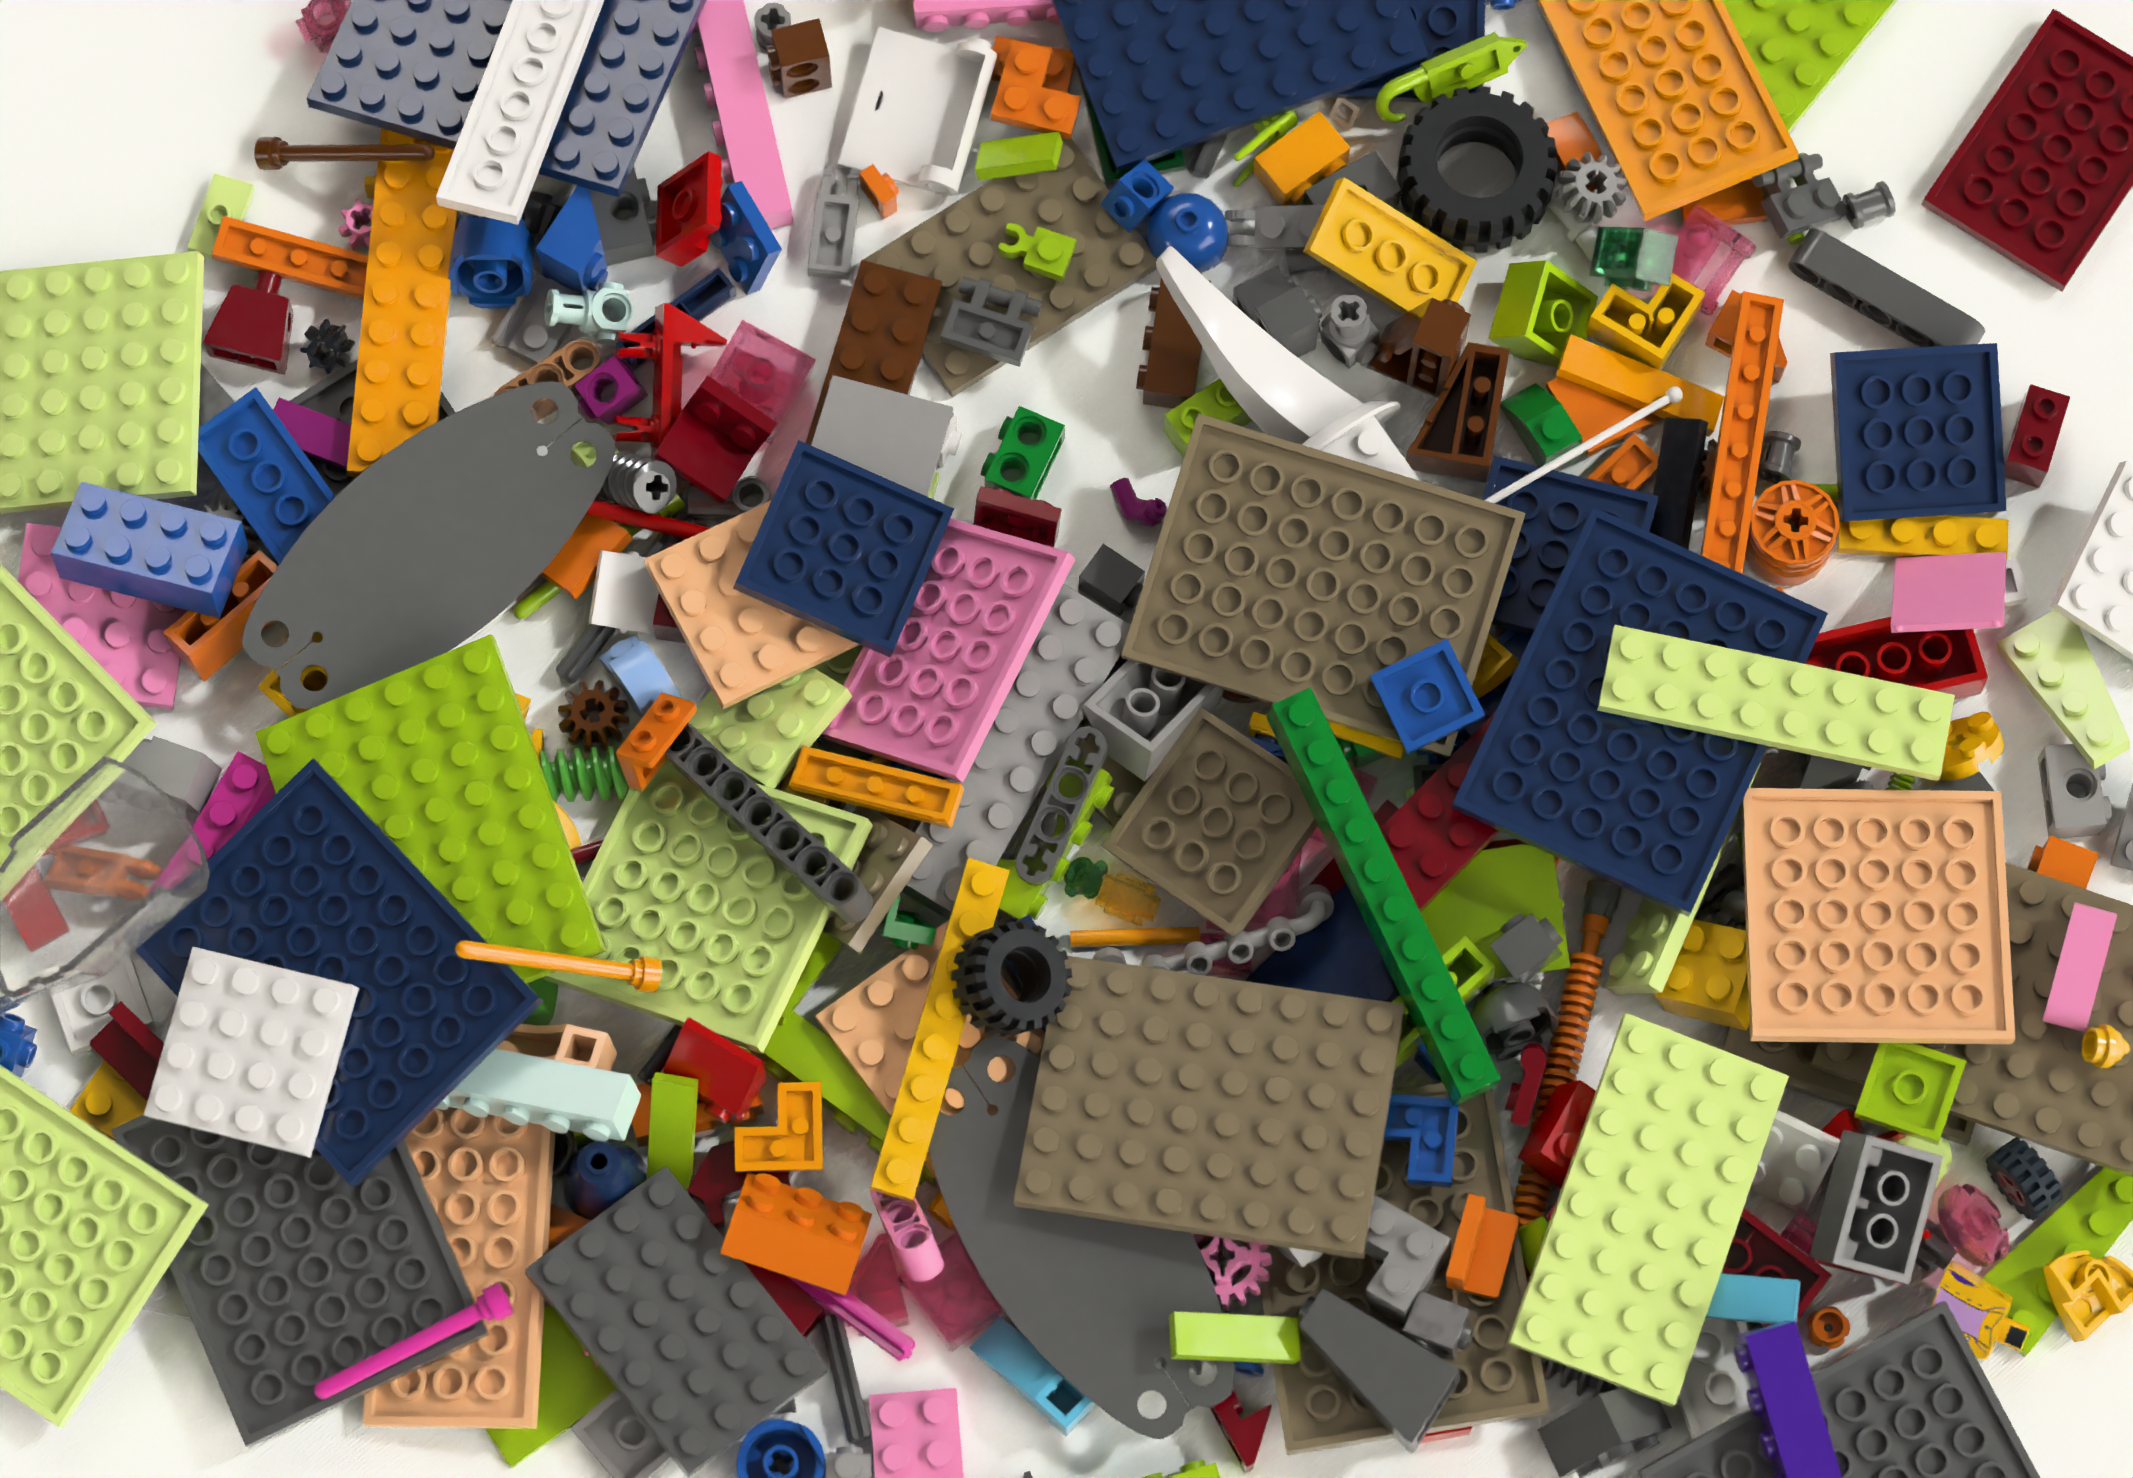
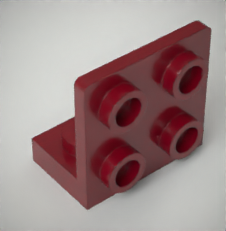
(714, 439)

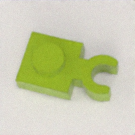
(1044, 253)

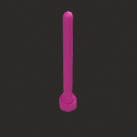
(490, 1305)

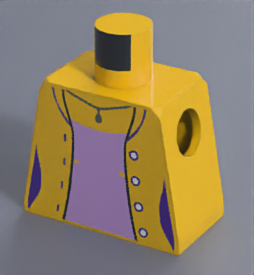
(1980, 1311)

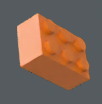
(796, 1232)

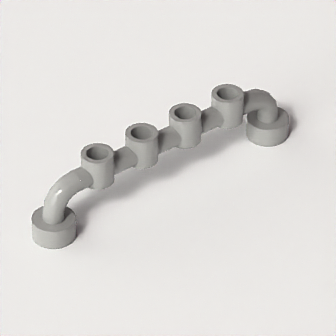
(1315, 907)

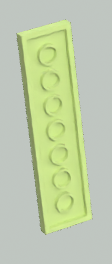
(1776, 702)

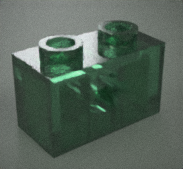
(1633, 257)

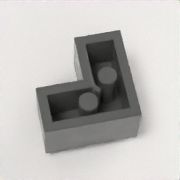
(1280, 310)
(1603, 1428)

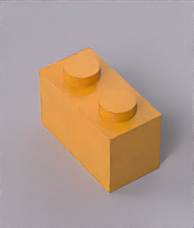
(1301, 160)

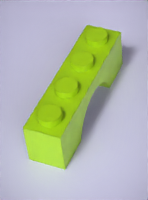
(1024, 898)

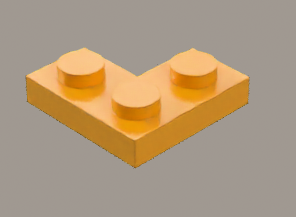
(793, 1143)

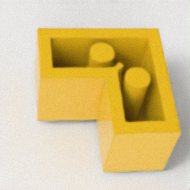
(1643, 329)

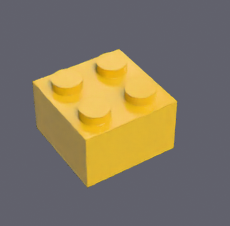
(1710, 977)

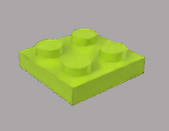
(1910, 1090)

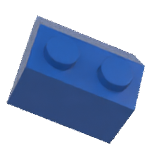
(573, 247)

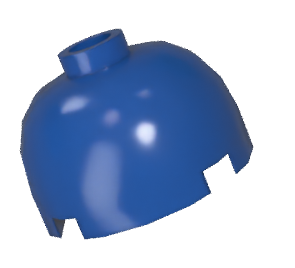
(1191, 227)

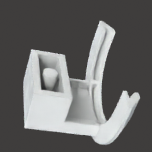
(1362, 438)

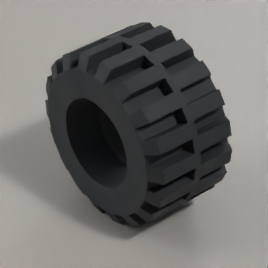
(1041, 974)

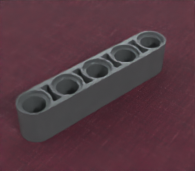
(1881, 293)

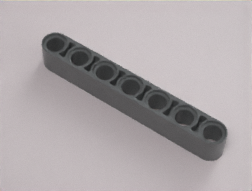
(776, 833)

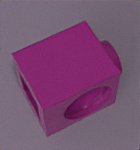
(627, 390)

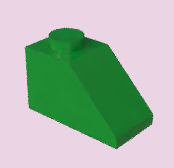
(1541, 424)

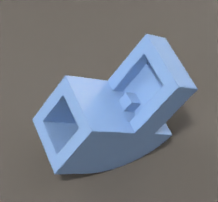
(638, 673)

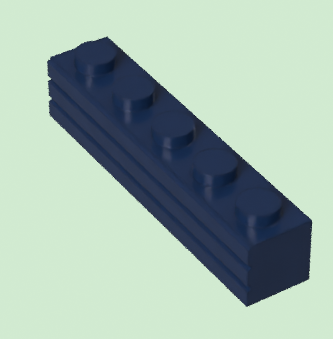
(696, 302)

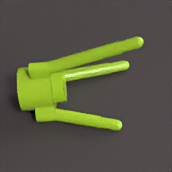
(1269, 130)

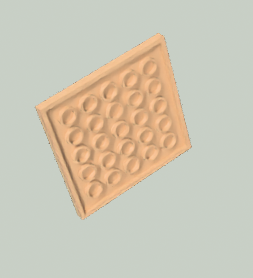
(1876, 916)

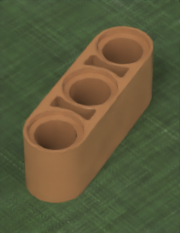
(557, 368)

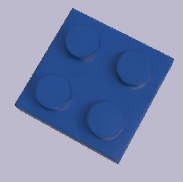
(745, 239)
(1427, 696)

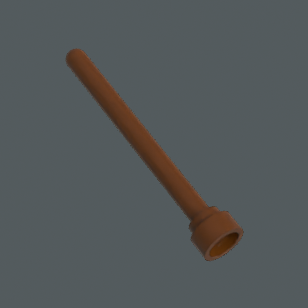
(274, 153)

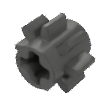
(1935, 1249)

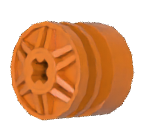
(1787, 555)

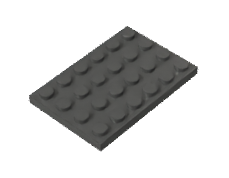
(676, 1321)

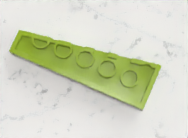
(2084, 1222)

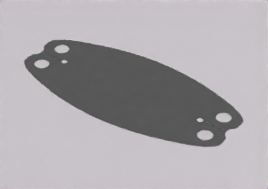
(429, 543)
(1075, 1286)

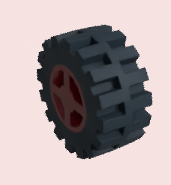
(2024, 1178)

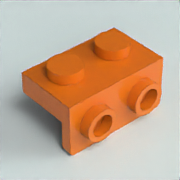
(645, 746)

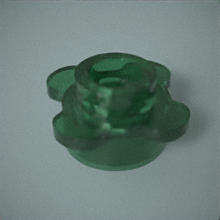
(1084, 877)

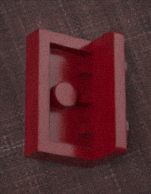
(1017, 516)

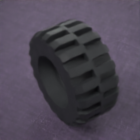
(1484, 120)

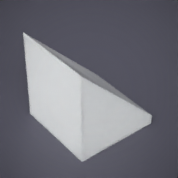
(1348, 111)

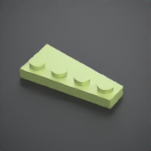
(2065, 680)

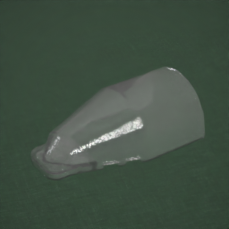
(93, 882)

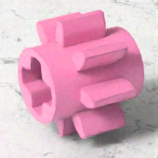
(357, 215)

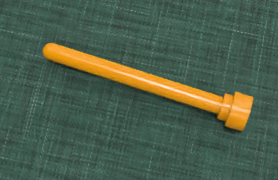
(640, 973)

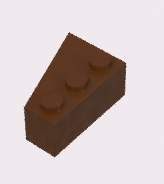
(1423, 345)
(1464, 419)

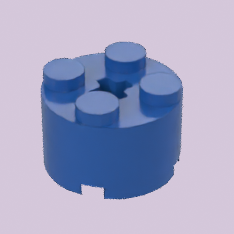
(491, 261)
(781, 1440)

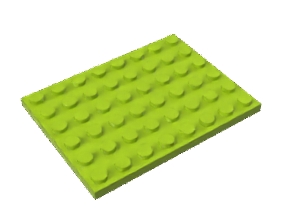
(458, 789)

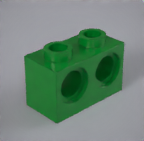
(1031, 460)

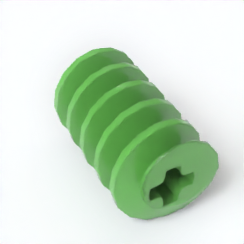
(584, 775)

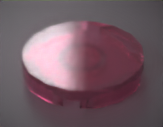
(1972, 1225)

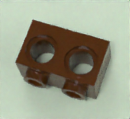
(799, 59)

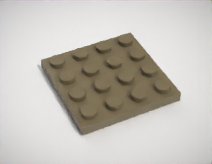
(1215, 823)

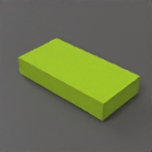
(1018, 156)

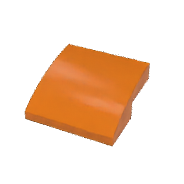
(1596, 412)

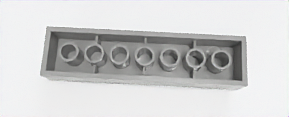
(1023, 744)

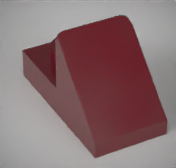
(1242, 1435)

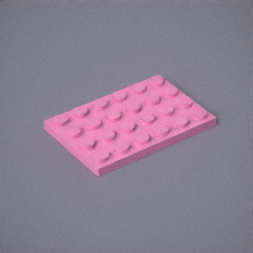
(954, 654)

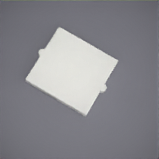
(623, 593)

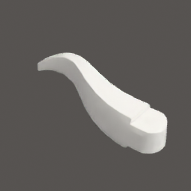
(1260, 373)

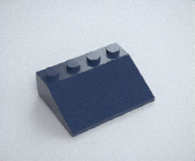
(1332, 958)

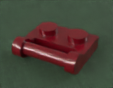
(1523, 1095)

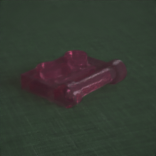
(1697, 243)

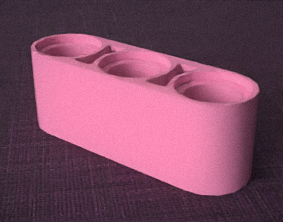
(2080, 967)
(909, 1236)

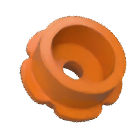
(1834, 1317)

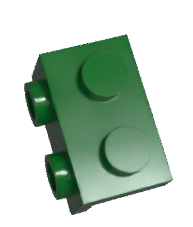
(906, 928)

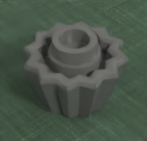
(539, 213)

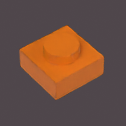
(880, 190)

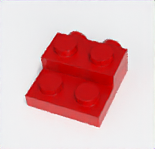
(689, 210)

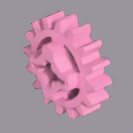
(1241, 1262)

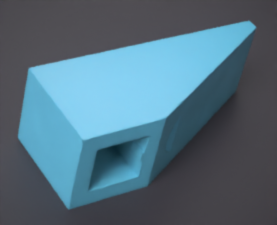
(1031, 1375)

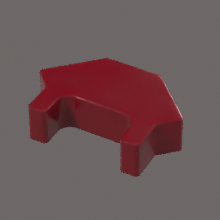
(719, 1182)

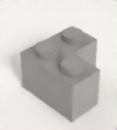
(1409, 1258)

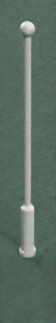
(1673, 395)

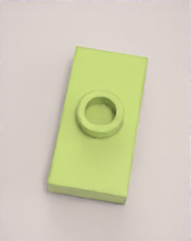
(223, 198)

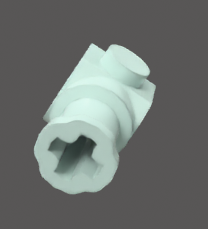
(588, 312)

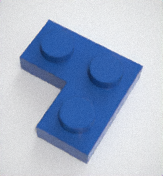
(1431, 1129)

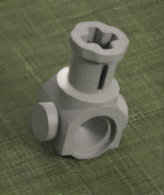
(1349, 331)

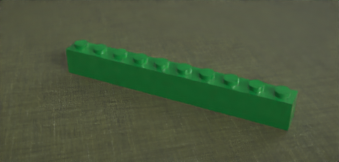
(1382, 897)

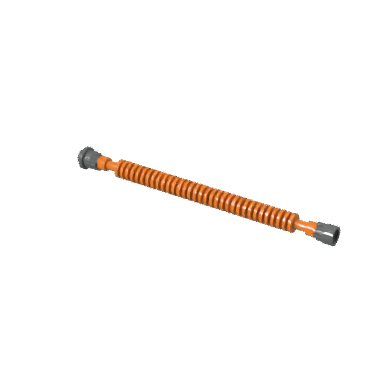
(1567, 1044)

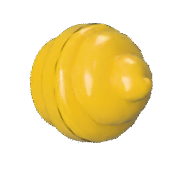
(2103, 1046)

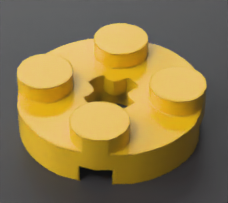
(1970, 743)

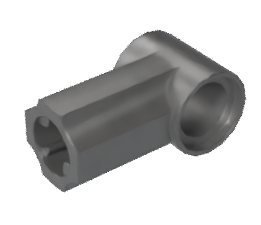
(704, 506)

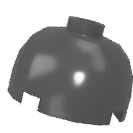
(1512, 1017)

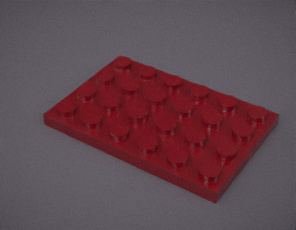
(2046, 154)

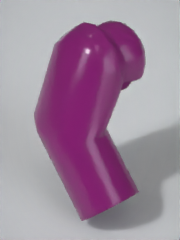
(1134, 509)

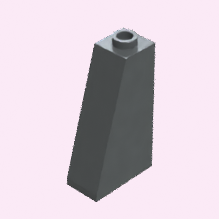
(1383, 1368)

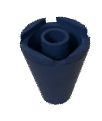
(601, 1176)

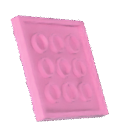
(111, 626)

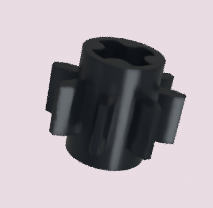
(333, 338)

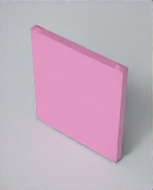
(1949, 592)

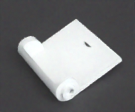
(926, 111)

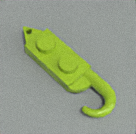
(1461, 67)

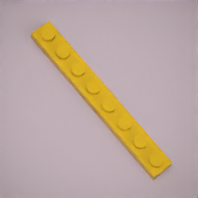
(935, 1038)

